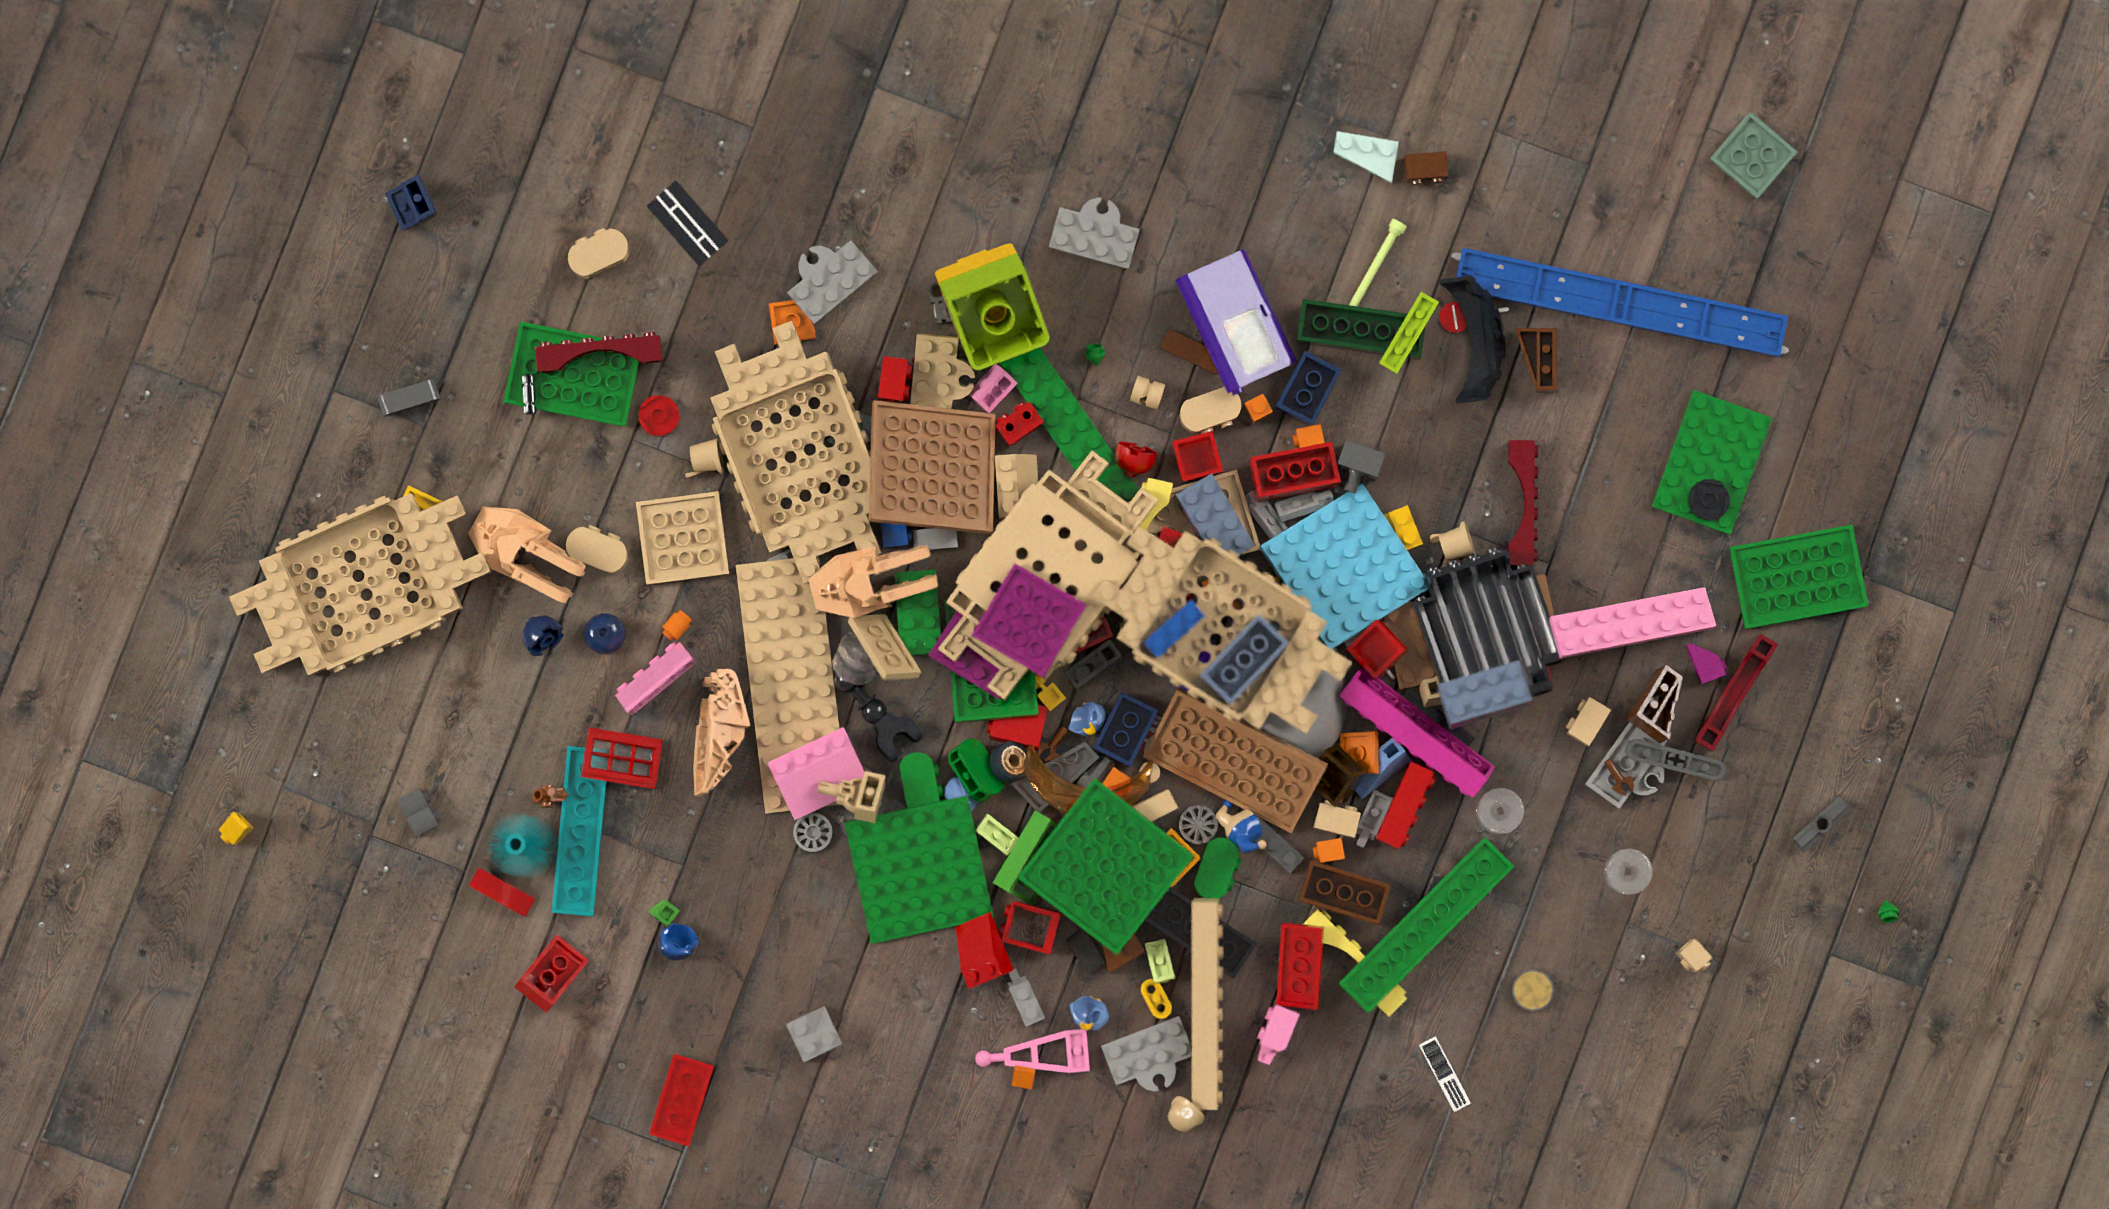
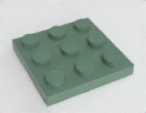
(1753, 155)

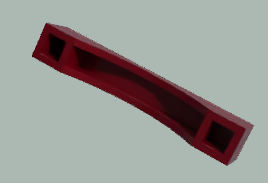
(556, 357)
(1522, 460)
(1734, 692)

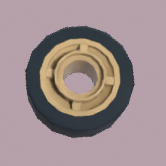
(1000, 761)

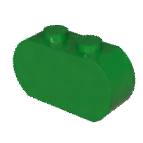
(973, 769)
(919, 779)
(1217, 868)

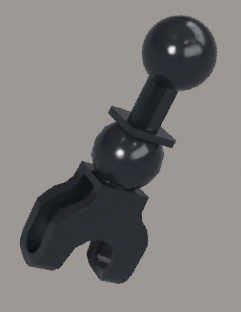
(885, 724)

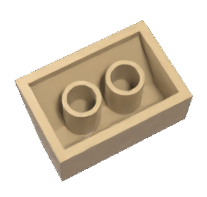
(1013, 476)

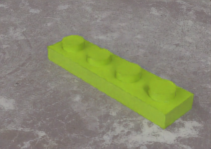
(1408, 333)

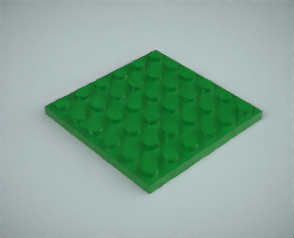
(1105, 866)
(918, 869)

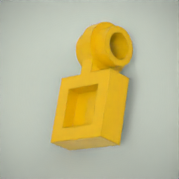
(1050, 695)

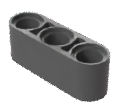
(409, 398)

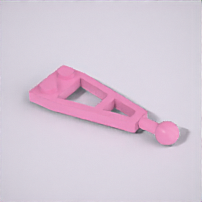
(1076, 1053)

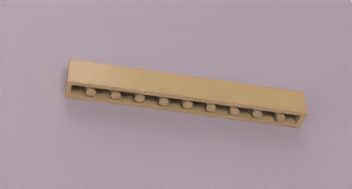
(1205, 1003)

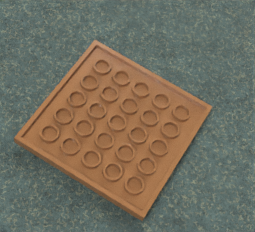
(932, 467)

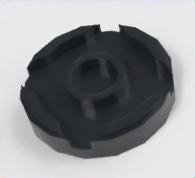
(1708, 500)

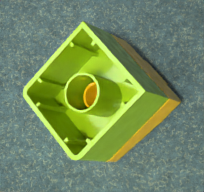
(992, 306)

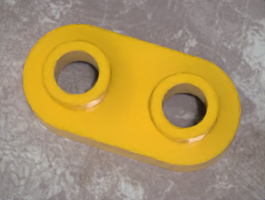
(1156, 998)

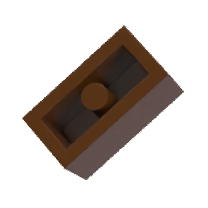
(1426, 167)

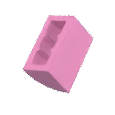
(992, 388)

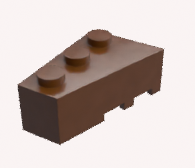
(1541, 356)
(1657, 703)
(1128, 952)

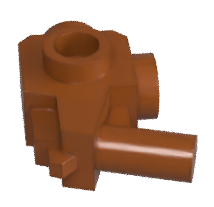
(548, 796)

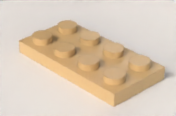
(884, 647)

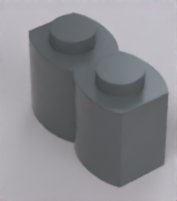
(418, 812)

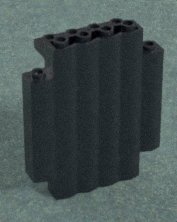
(1486, 619)

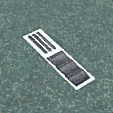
(1444, 1074)

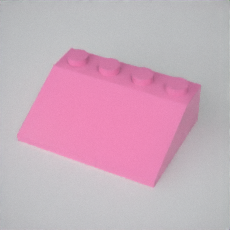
(654, 679)
(801, 770)

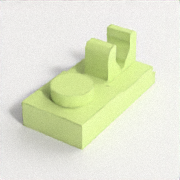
(996, 834)
(1159, 961)

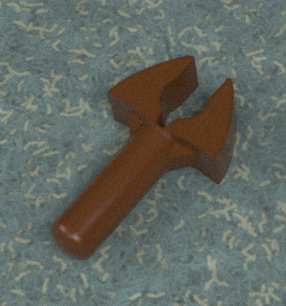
(1053, 744)
(1618, 778)

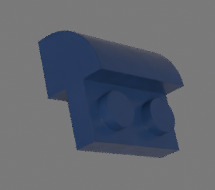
(411, 203)

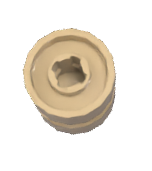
(1147, 392)

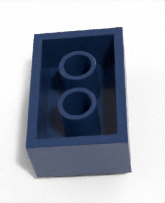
(1308, 389)
(1125, 729)

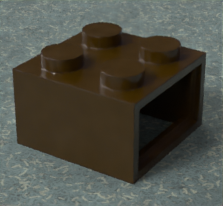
(1340, 775)

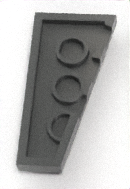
(1066, 766)

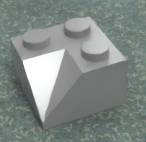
(814, 1034)

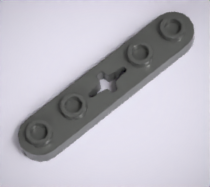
(1656, 755)

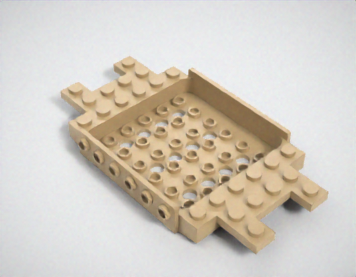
(772, 386)
(1091, 515)
(1160, 590)
(296, 615)

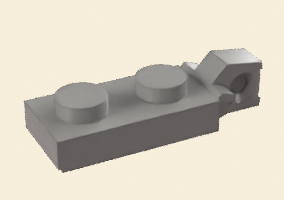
(1302, 504)
(1265, 515)
(1372, 817)
(1025, 999)

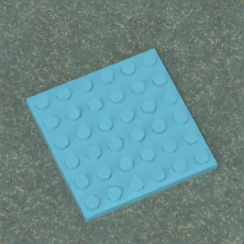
(1346, 565)

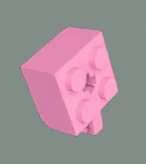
(1276, 1033)

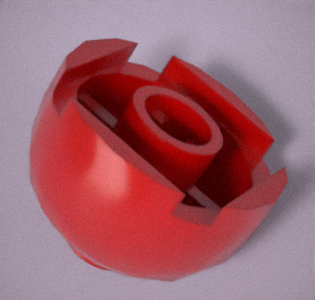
(1134, 459)

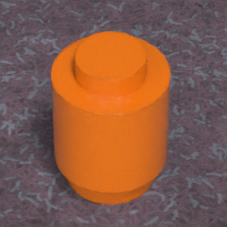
(676, 625)

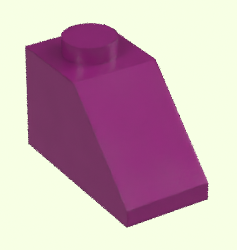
(1705, 664)

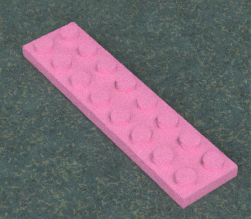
(1632, 622)

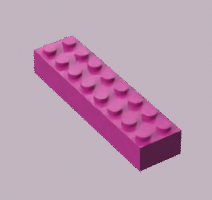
(1417, 732)

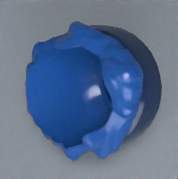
(677, 941)

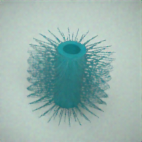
(522, 845)

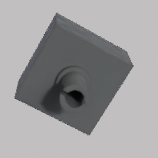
(1359, 462)

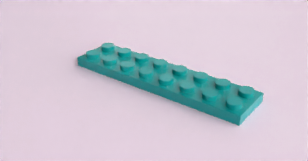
(578, 839)

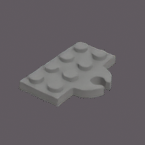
(1095, 234)
(830, 279)
(1602, 780)
(1148, 1054)

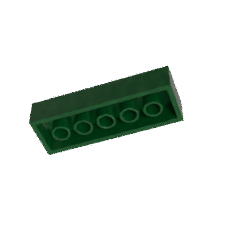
(1351, 328)

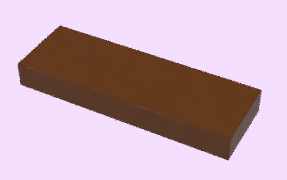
(1188, 350)

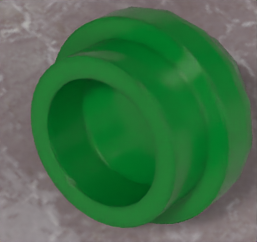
(1095, 353)
(1888, 912)

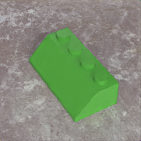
(1029, 842)

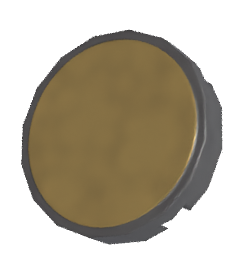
(1532, 990)

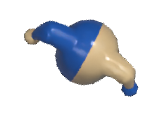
(1241, 828)

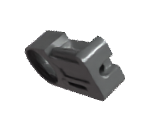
(940, 309)

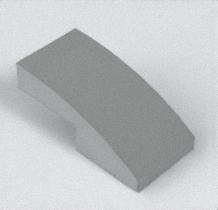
(935, 538)

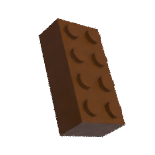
(1344, 892)

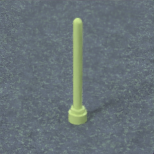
(1396, 228)

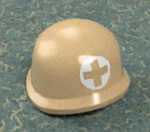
(1184, 1114)

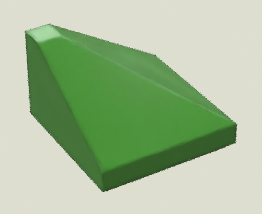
(664, 912)

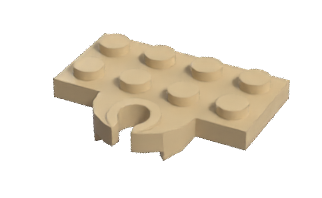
(938, 372)

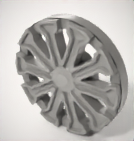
(1198, 824)
(812, 832)

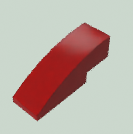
(501, 892)

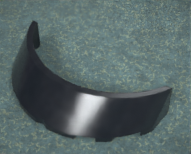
(1485, 335)

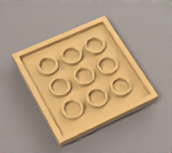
(682, 538)

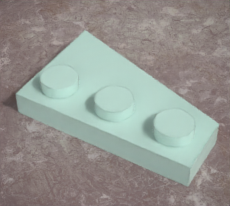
(1370, 153)

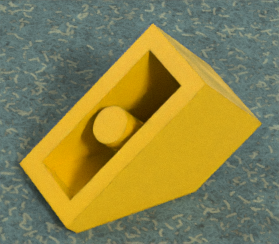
(235, 829)

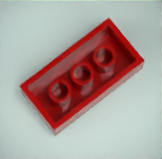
(1294, 471)
(1404, 805)

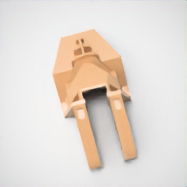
(504, 531)
(845, 584)
(720, 726)

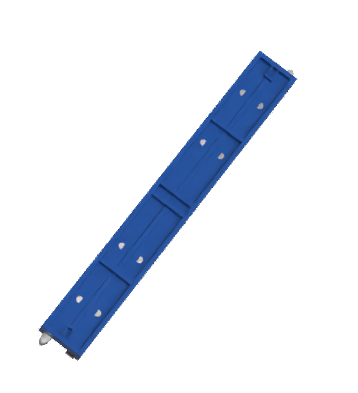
(1625, 303)

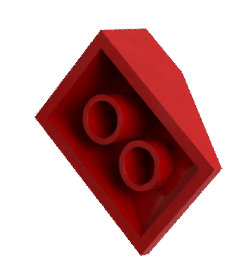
(981, 951)
(551, 973)

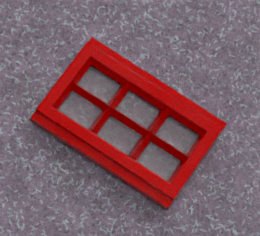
(621, 758)

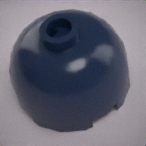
(541, 633)
(611, 640)

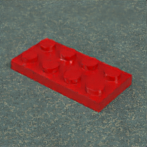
(1300, 965)
(681, 1100)

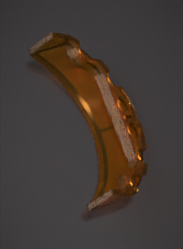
(1064, 794)

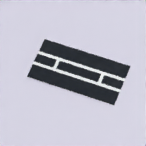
(687, 223)

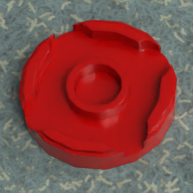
(659, 415)

